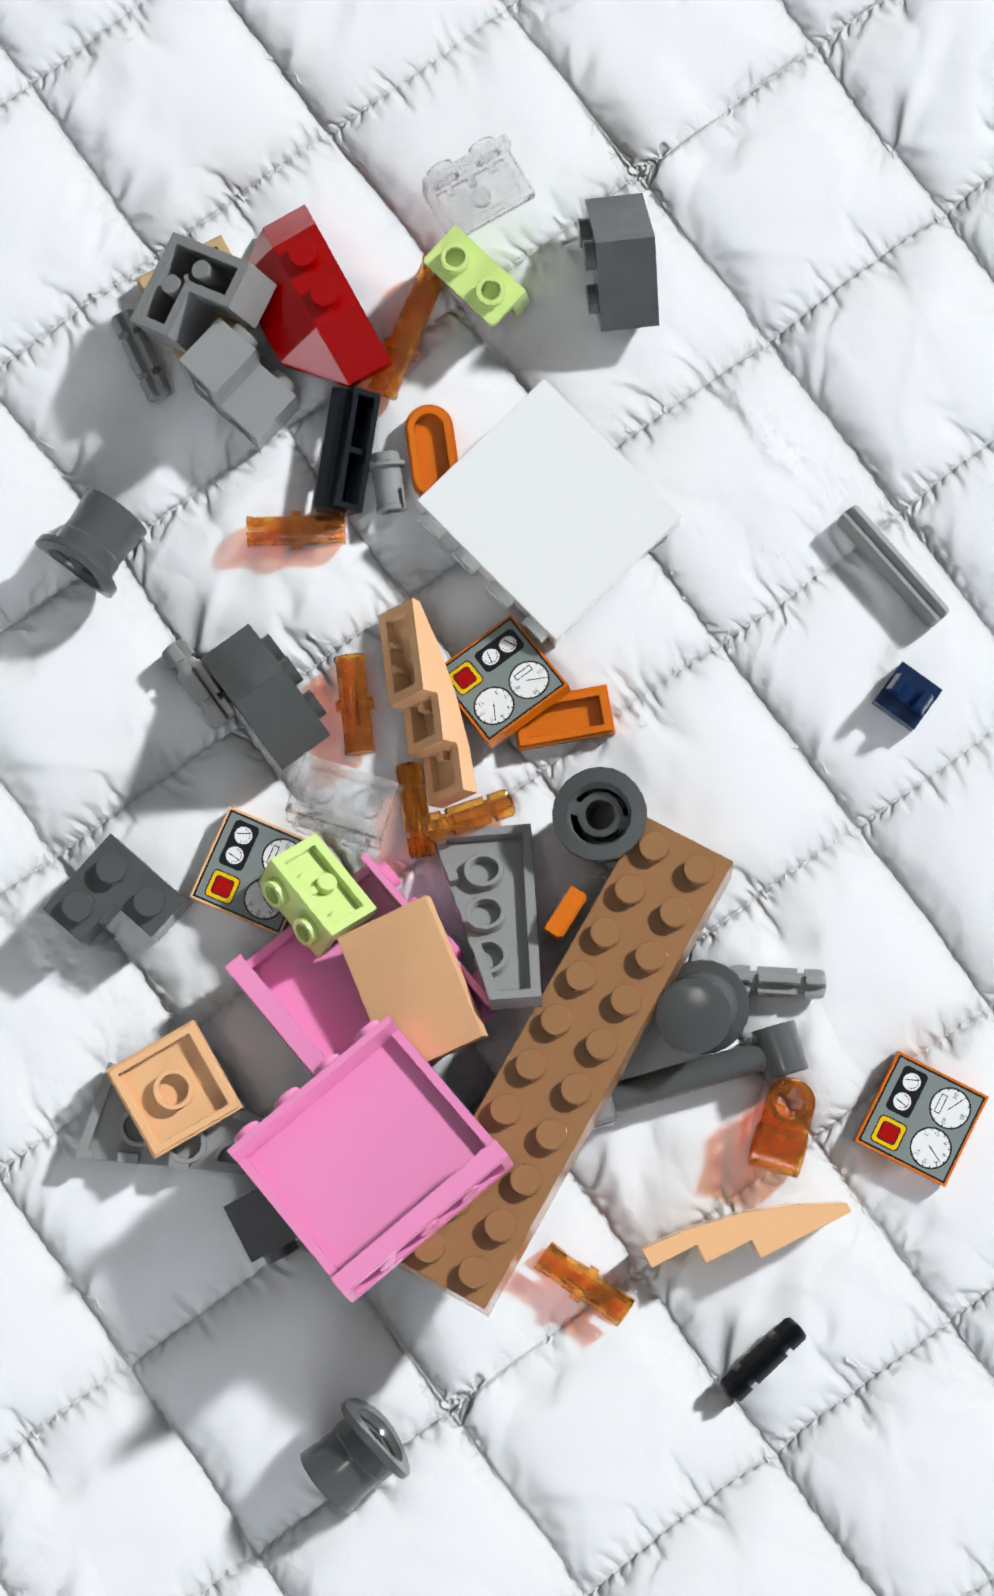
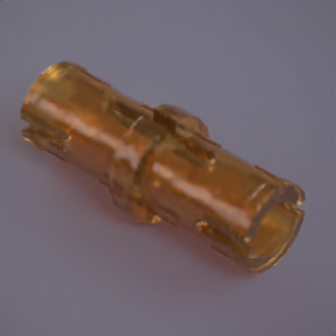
(296, 530)
(352, 678)
(584, 1284)

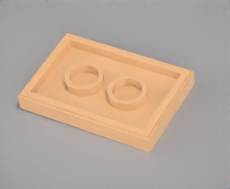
(413, 976)

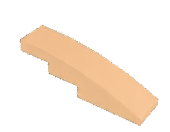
(423, 689)
(764, 1227)

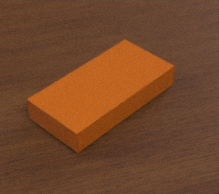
(573, 718)
(564, 915)

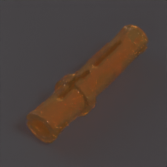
(408, 331)

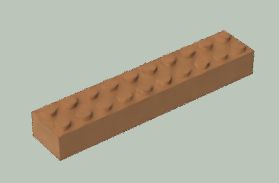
(575, 1055)

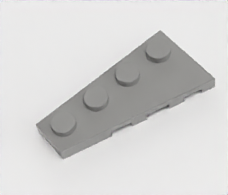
(496, 902)
(114, 1137)

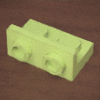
(476, 277)
(315, 894)

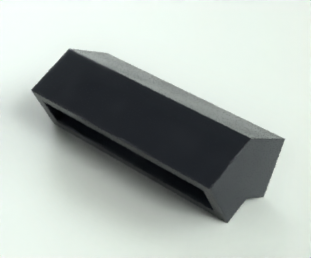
(346, 451)

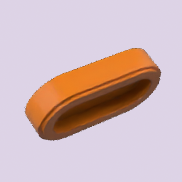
(429, 445)

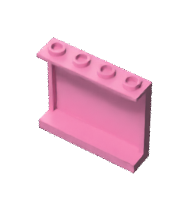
(315, 998)
(369, 1157)

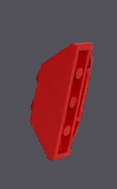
(313, 311)

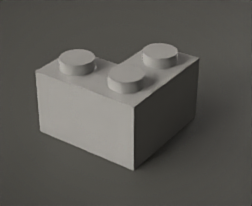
(196, 285)
(229, 377)

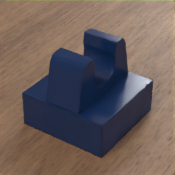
(907, 696)

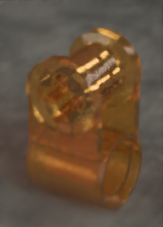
(780, 1138)

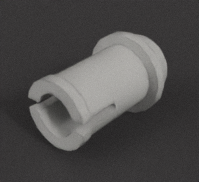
(388, 482)

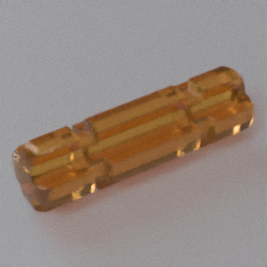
(414, 807)
(467, 816)

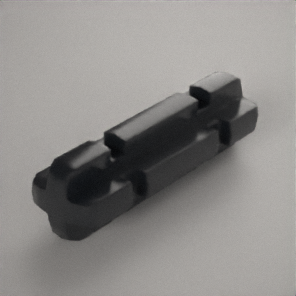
(763, 1359)

